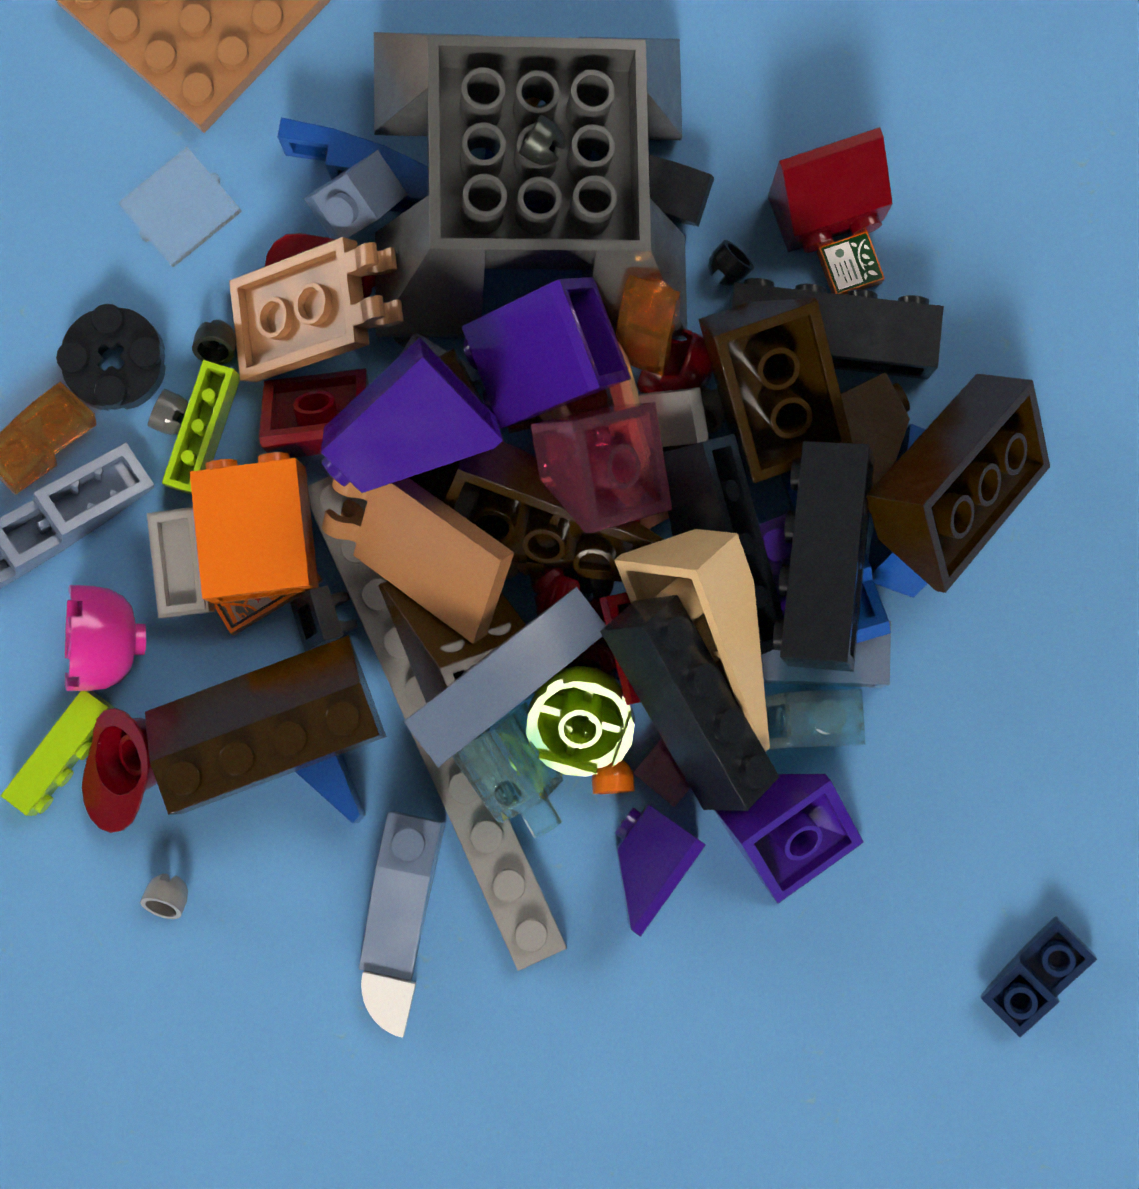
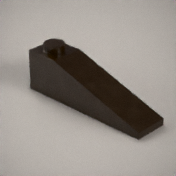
(511, 503)

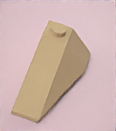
(719, 596)

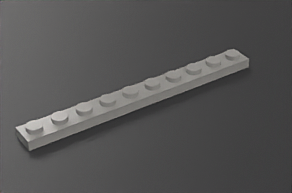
(489, 845)

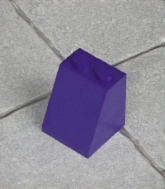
(545, 350)
(407, 424)

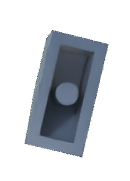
(356, 197)

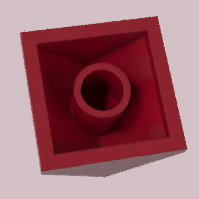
(301, 407)

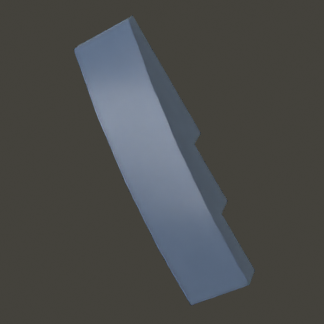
(69, 511)
(505, 677)

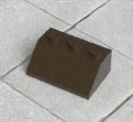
(775, 381)

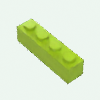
(201, 424)
(56, 755)

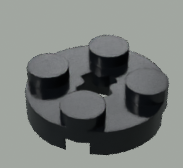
(108, 329)

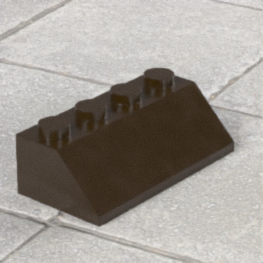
(961, 478)
(261, 726)

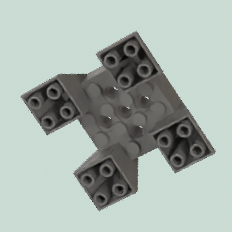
(472, 96)

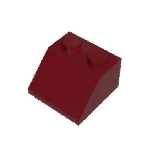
(832, 191)

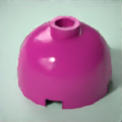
(100, 638)

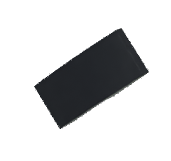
(679, 190)

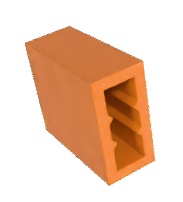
(253, 529)

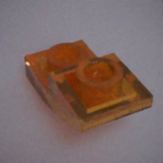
(647, 323)
(39, 433)

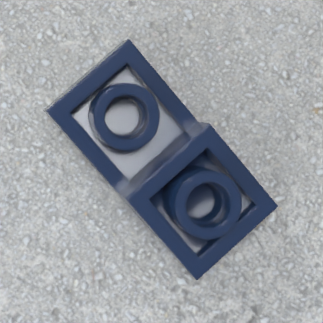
(1037, 975)

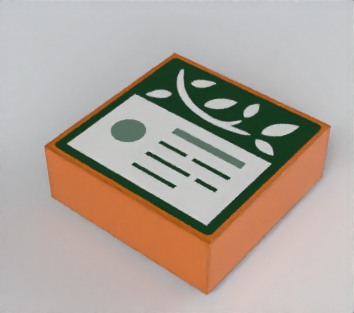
(850, 264)

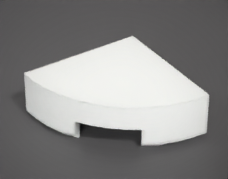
(388, 1000)

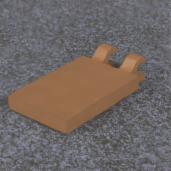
(309, 307)
(425, 552)

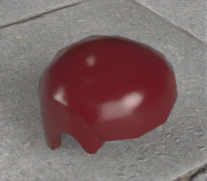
(686, 369)

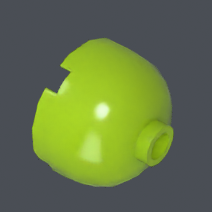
(580, 721)

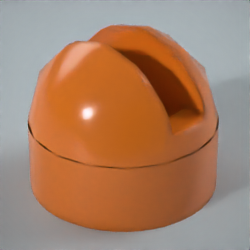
(613, 779)

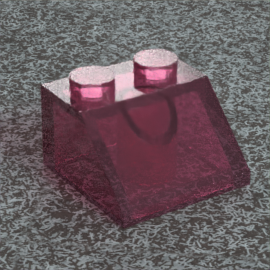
(604, 464)

